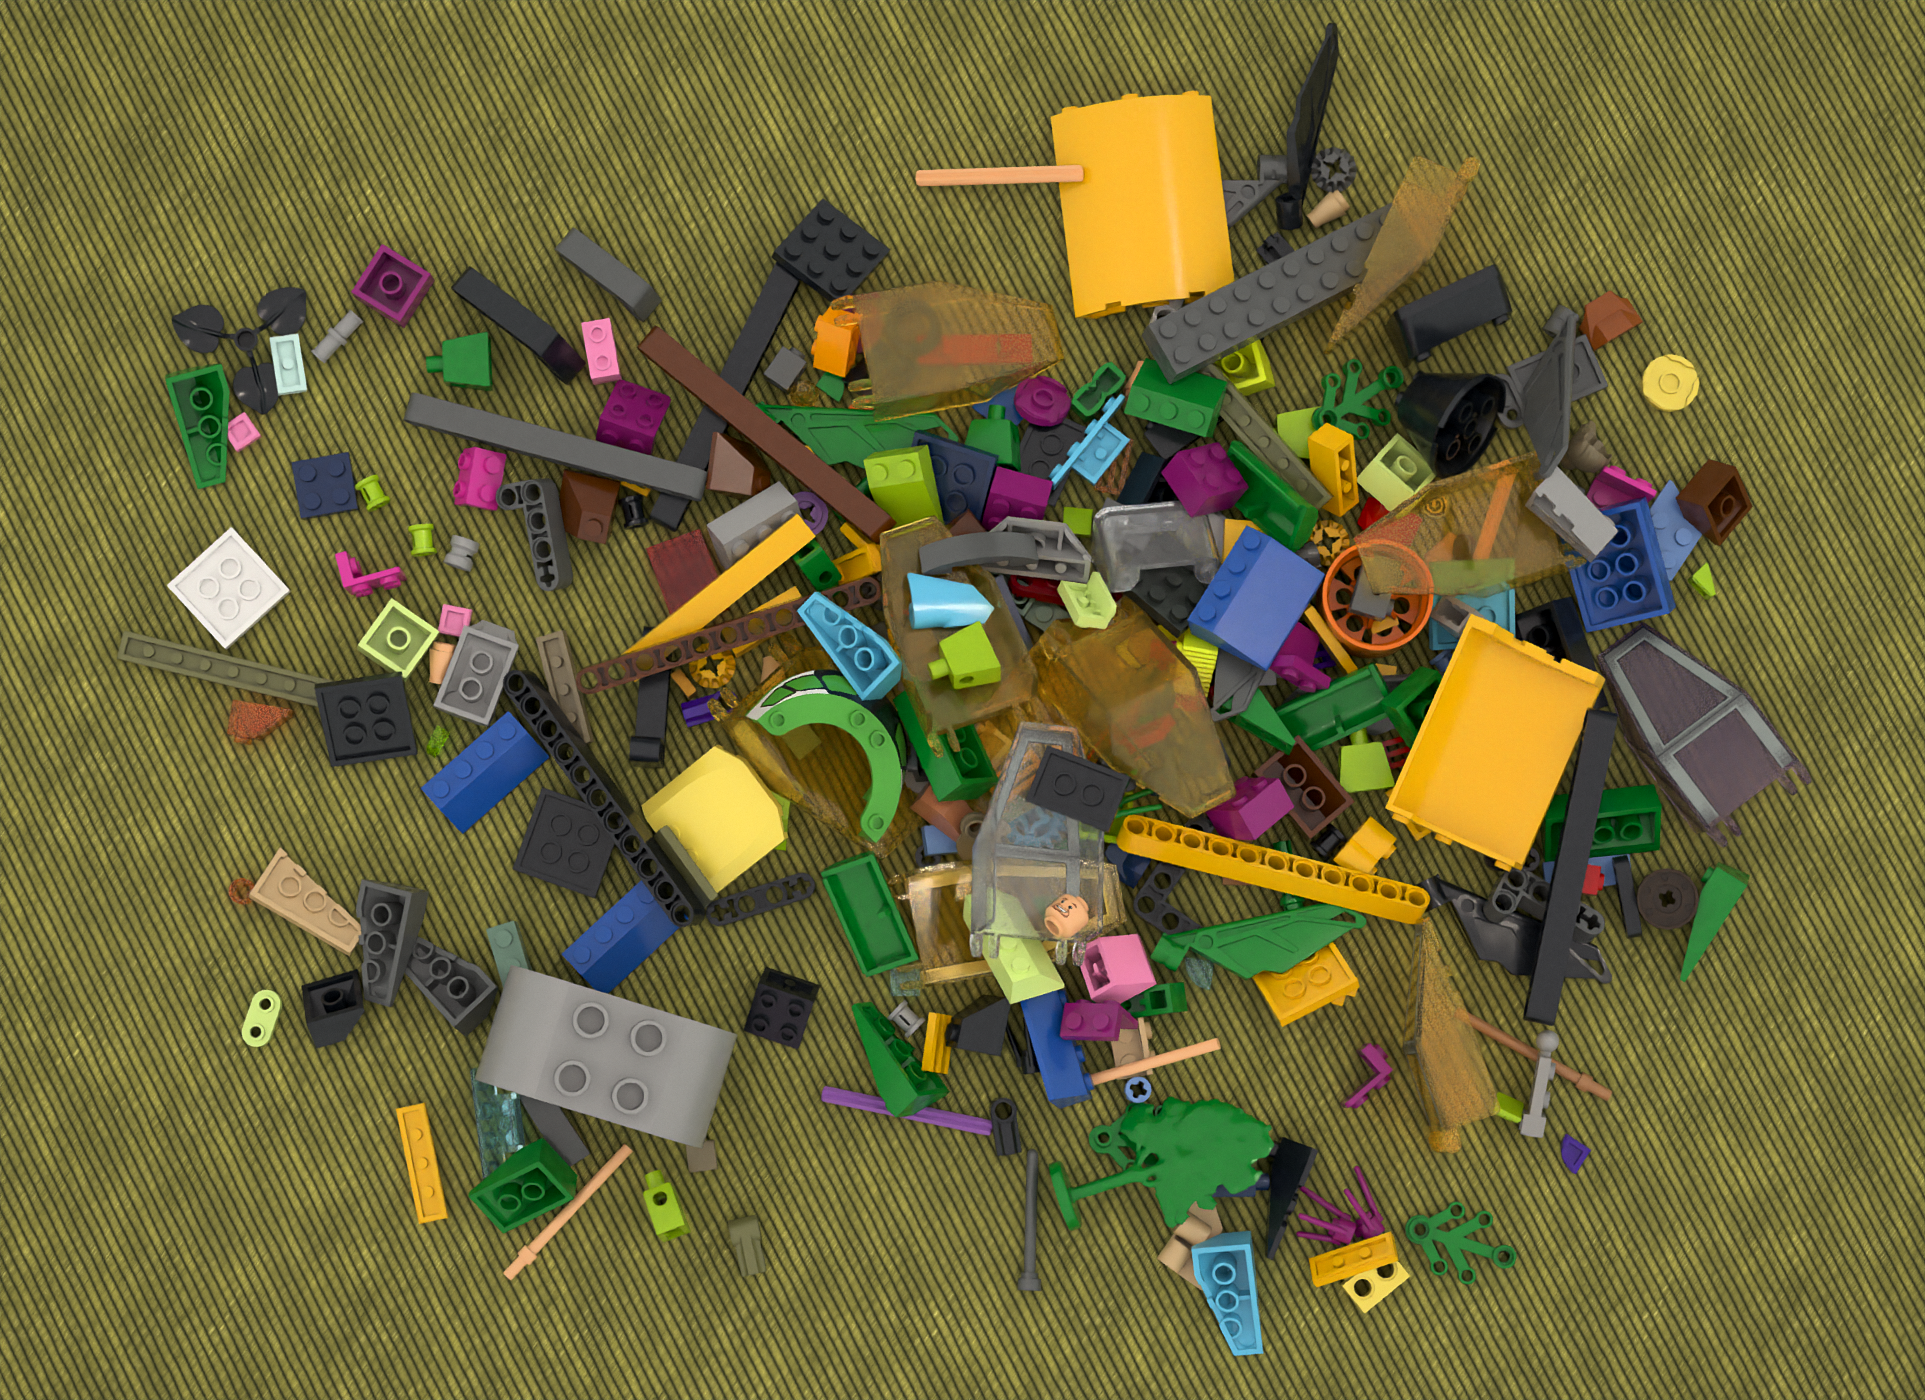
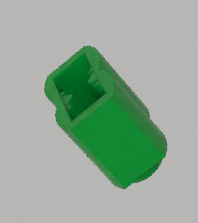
(1091, 397)

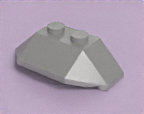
(1058, 551)

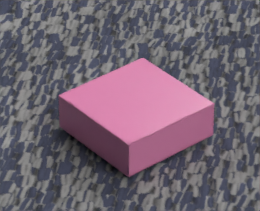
(242, 432)
(453, 620)

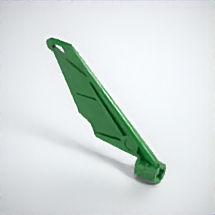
(850, 434)
(1261, 942)

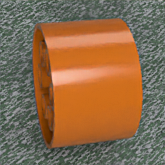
(1417, 612)

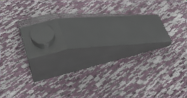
(389, 928)
(452, 985)

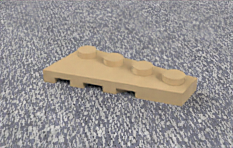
(298, 899)

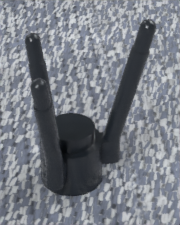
(1028, 1059)

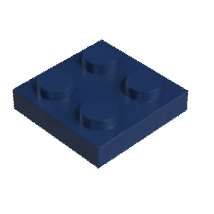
(325, 486)

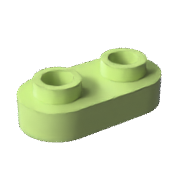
(261, 1018)

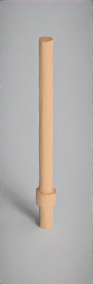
(1156, 1061)
(528, 1253)

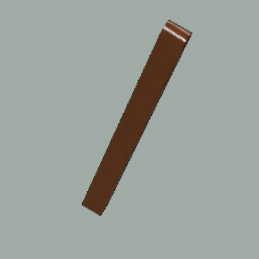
(766, 434)
(712, 633)

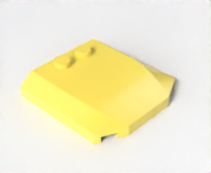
(719, 815)

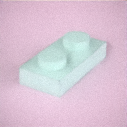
(288, 364)

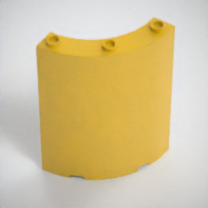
(1149, 203)
(1494, 744)

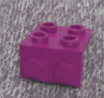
(632, 417)
(1296, 660)
(1095, 1021)
(1375, 1059)

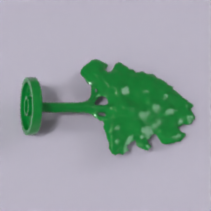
(1196, 1152)

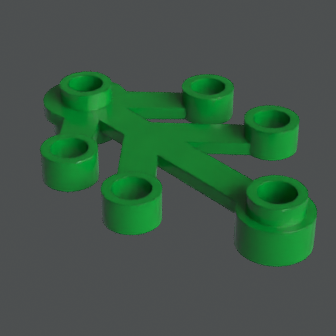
(1352, 402)
(1116, 1141)
(1455, 1240)

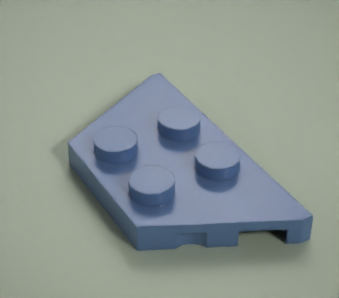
(1673, 532)

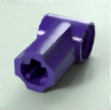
(697, 712)

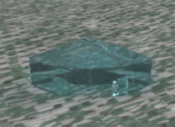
(1200, 972)

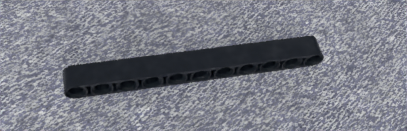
(738, 373)
(615, 802)
(1570, 866)

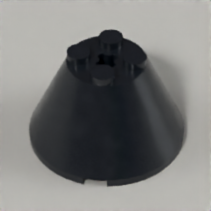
(1451, 417)

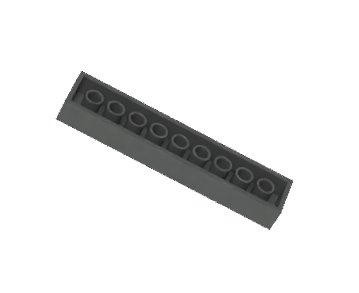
(1264, 300)

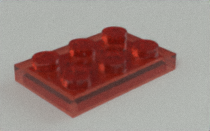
(682, 568)

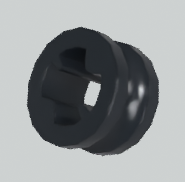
(918, 857)

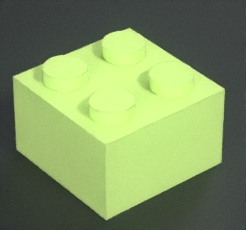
(1395, 473)
(398, 639)

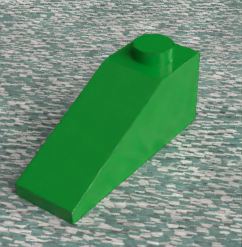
(1262, 722)
(1157, 1000)

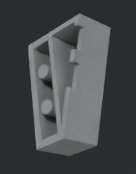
(1571, 515)
(751, 523)

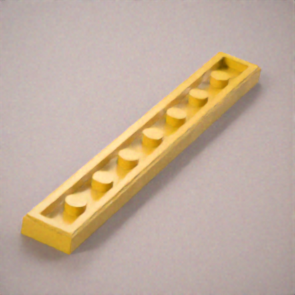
(727, 587)

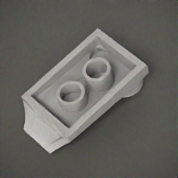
(477, 673)

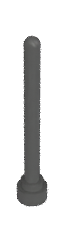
(1029, 1279)

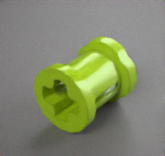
(372, 493)
(422, 540)

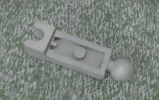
(1534, 1119)

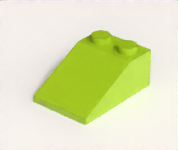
(904, 484)

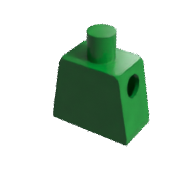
(465, 362)
(997, 437)
(816, 566)

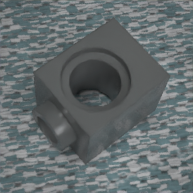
(786, 369)

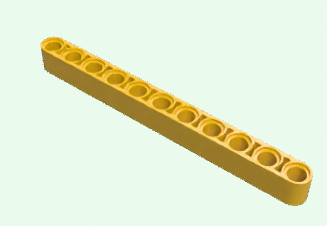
(1272, 869)

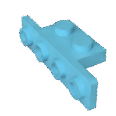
(1097, 450)

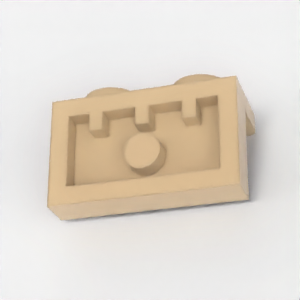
(1133, 1047)

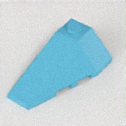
(856, 649)
(1228, 1278)

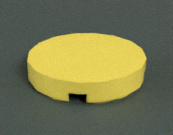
(1670, 383)

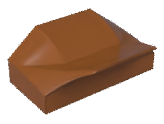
(1608, 319)

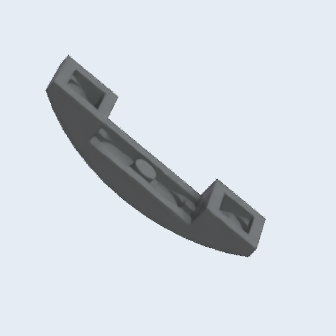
(977, 549)
(556, 1129)

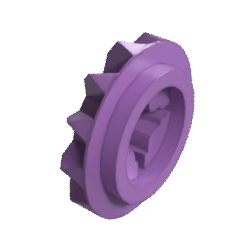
(819, 511)

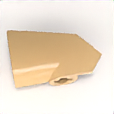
(1197, 1228)

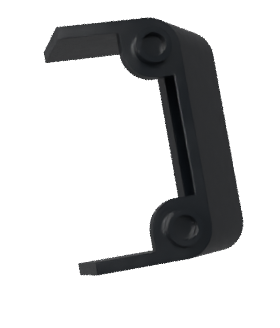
(1448, 314)

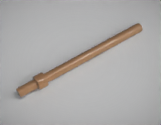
(1582, 1081)

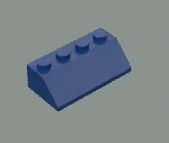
(485, 772)
(620, 939)
(1057, 1058)

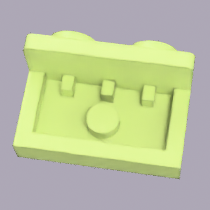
(1088, 603)

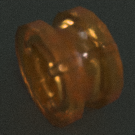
(234, 887)

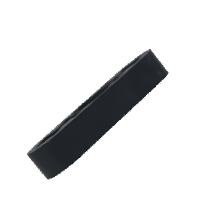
(1626, 896)

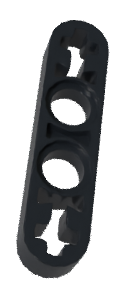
(761, 903)

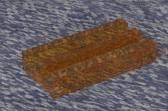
(1108, 489)

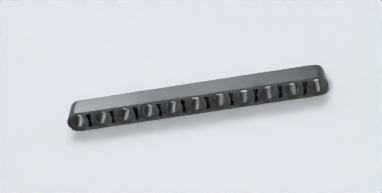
(556, 446)

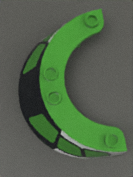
(875, 724)

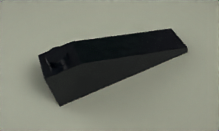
(1287, 1172)

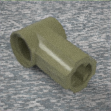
(746, 1238)

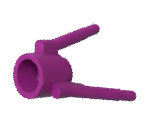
(1368, 1224)
(1340, 1229)

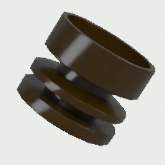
(1682, 891)

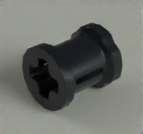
(633, 512)
(1328, 842)

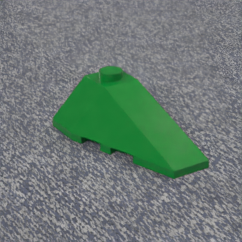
(202, 413)
(1717, 898)

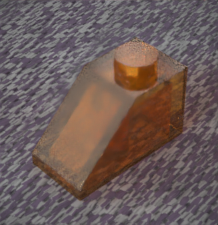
(255, 721)

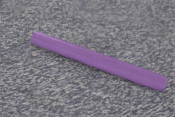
(926, 1115)

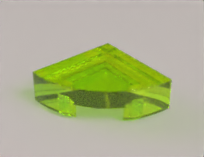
(437, 741)

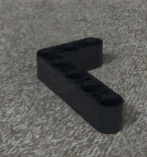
(520, 324)
(649, 742)
(1159, 896)

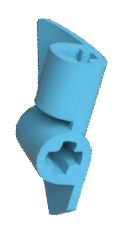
(945, 603)

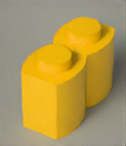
(1366, 847)

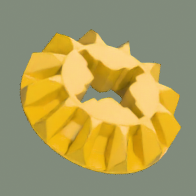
(1332, 530)
(706, 677)

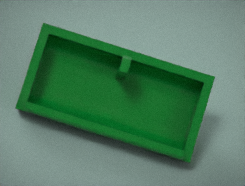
(1272, 501)
(1336, 711)
(868, 914)

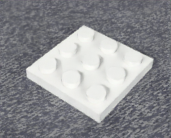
(228, 588)

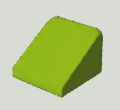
(1078, 520)
(1703, 582)
(1510, 1108)

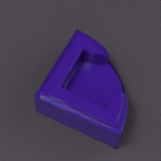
(1573, 1153)

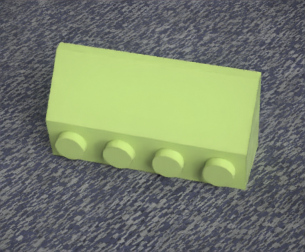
(1021, 966)

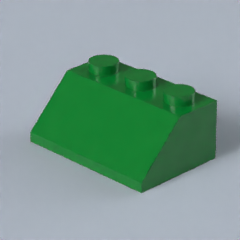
(1186, 404)

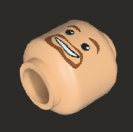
(1066, 916)

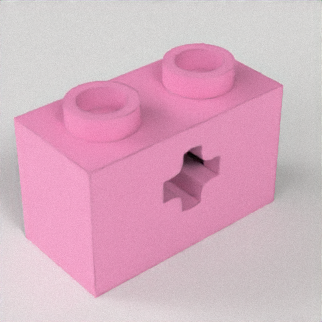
(601, 351)

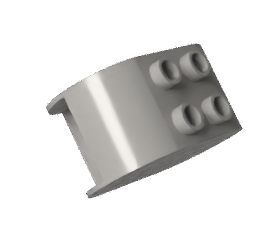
(606, 1057)

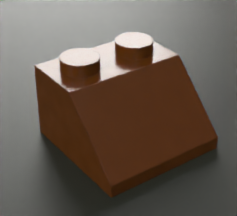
(1715, 501)

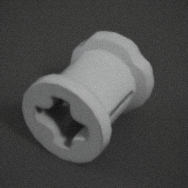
(906, 1019)

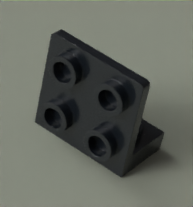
(781, 1007)

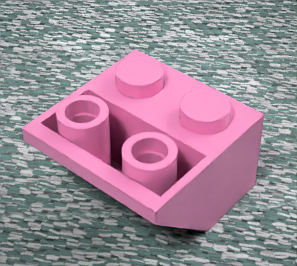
(1116, 968)

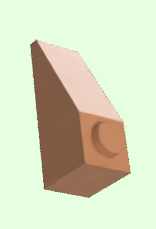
(944, 814)

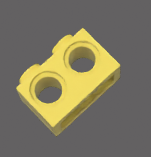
(1378, 1286)

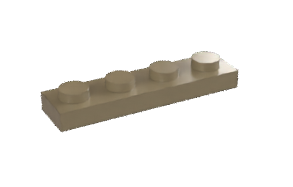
(561, 681)

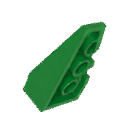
(894, 1067)

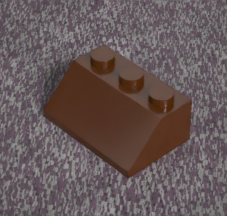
(1310, 786)

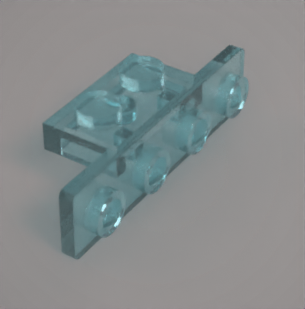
(497, 1124)

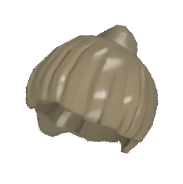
(1586, 451)

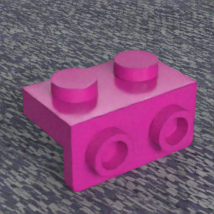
(479, 478)

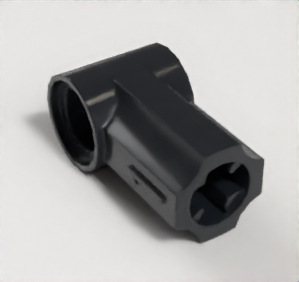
(1005, 1129)

